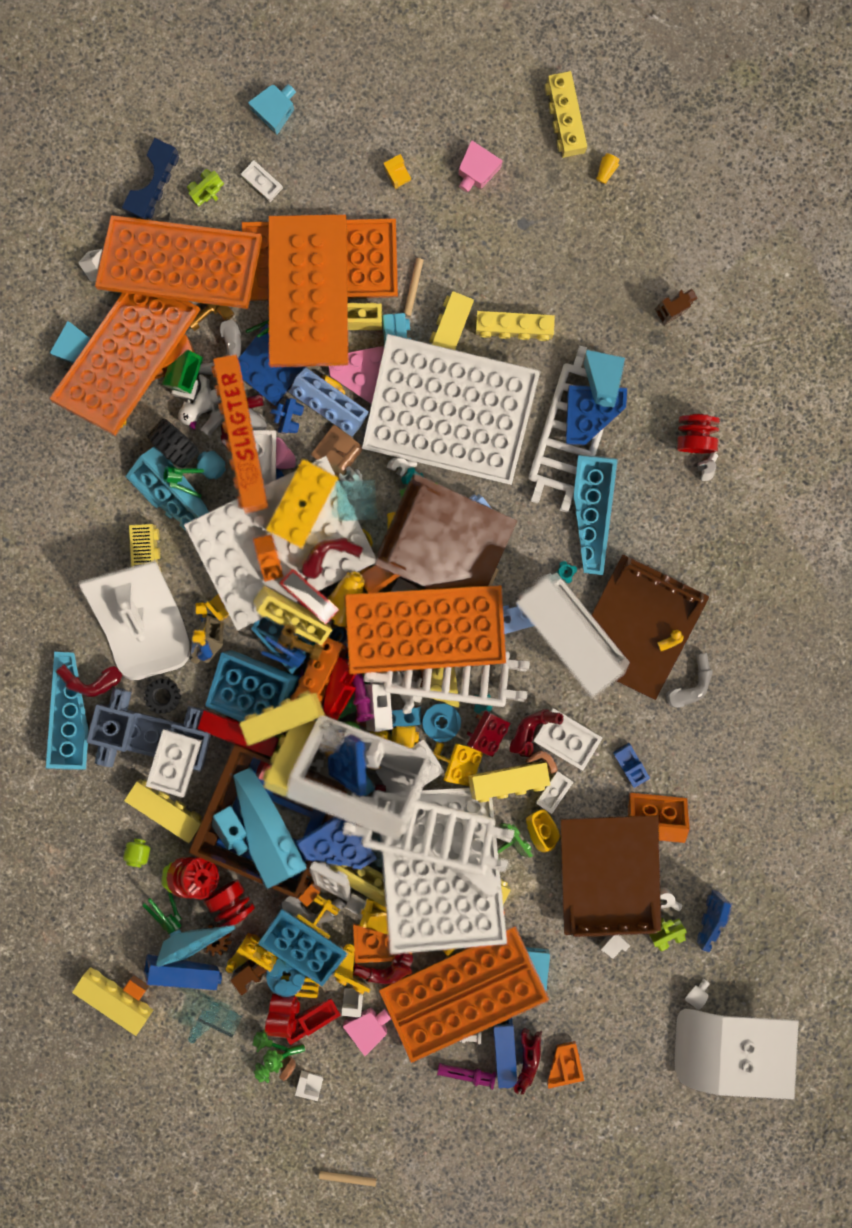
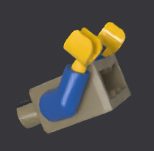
(207, 638)

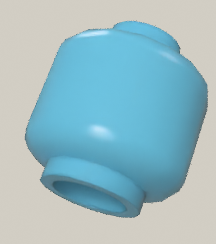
(212, 464)

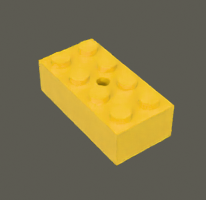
(313, 487)

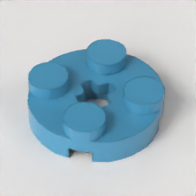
(449, 730)
(280, 986)

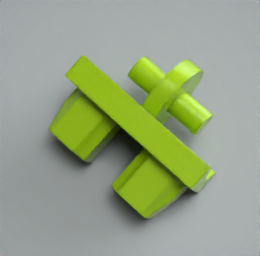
(205, 189)
(669, 931)

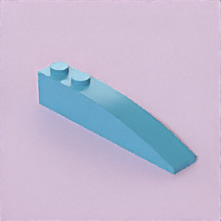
(148, 479)
(593, 508)
(67, 721)
(267, 835)

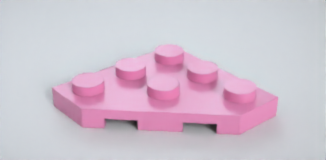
(361, 373)

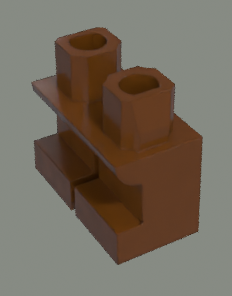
(672, 310)
(245, 974)

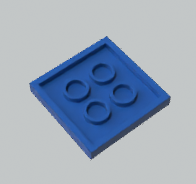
(267, 380)

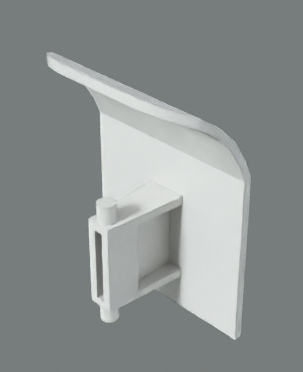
(139, 620)
(736, 1054)

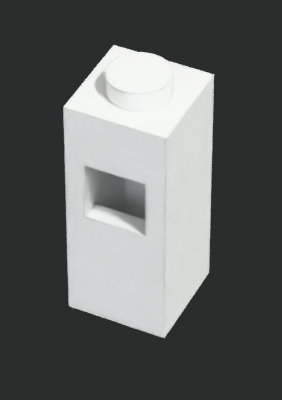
(380, 707)
(484, 884)

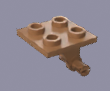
(339, 449)

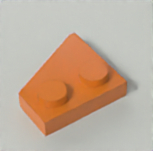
(565, 1066)

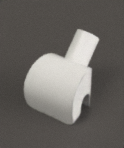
(402, 465)
(708, 467)
(350, 475)
(668, 900)
(697, 996)

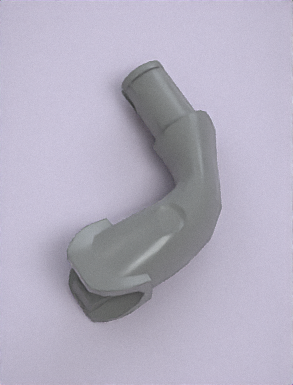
(231, 333)
(216, 418)
(680, 697)
(295, 906)

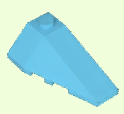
(185, 944)

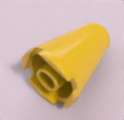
(350, 584)

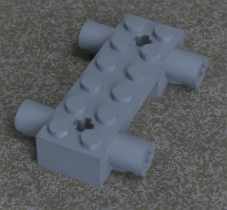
(139, 731)

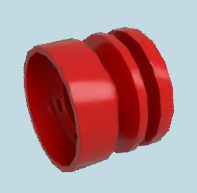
(698, 431)
(192, 877)
(228, 903)

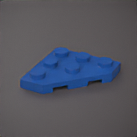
(585, 417)
(348, 765)
(333, 847)
(716, 917)

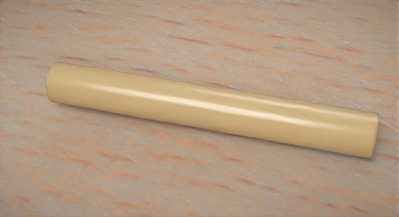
(413, 286)
(347, 1178)

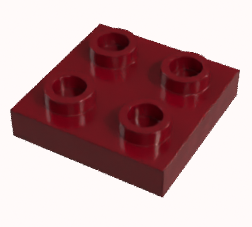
(488, 733)

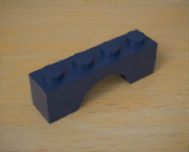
(142, 202)

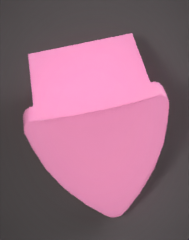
(284, 457)

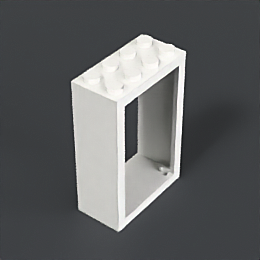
(573, 633)
(395, 758)

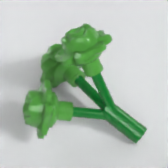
(272, 1060)

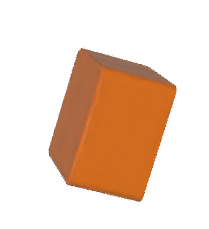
(310, 894)
(136, 987)

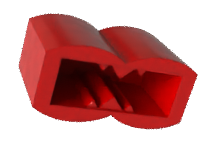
(281, 1016)

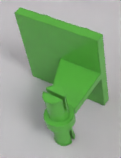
(521, 846)

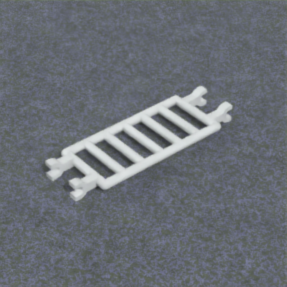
(545, 440)
(463, 697)
(485, 860)

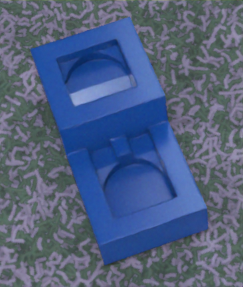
(631, 765)

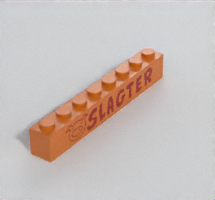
(240, 433)

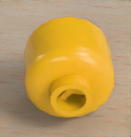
(405, 736)

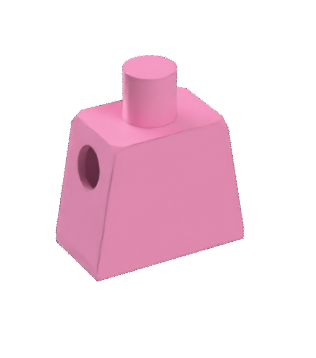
(478, 167)
(367, 1029)

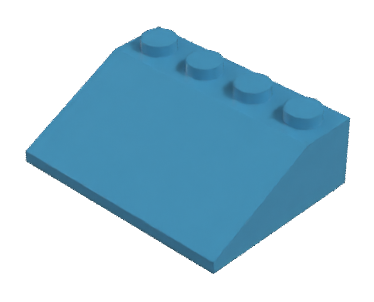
(247, 686)
(302, 948)

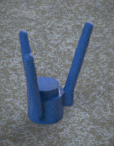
(294, 657)

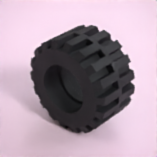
(172, 443)

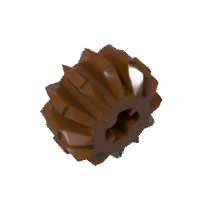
(222, 943)

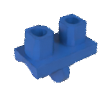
(290, 407)

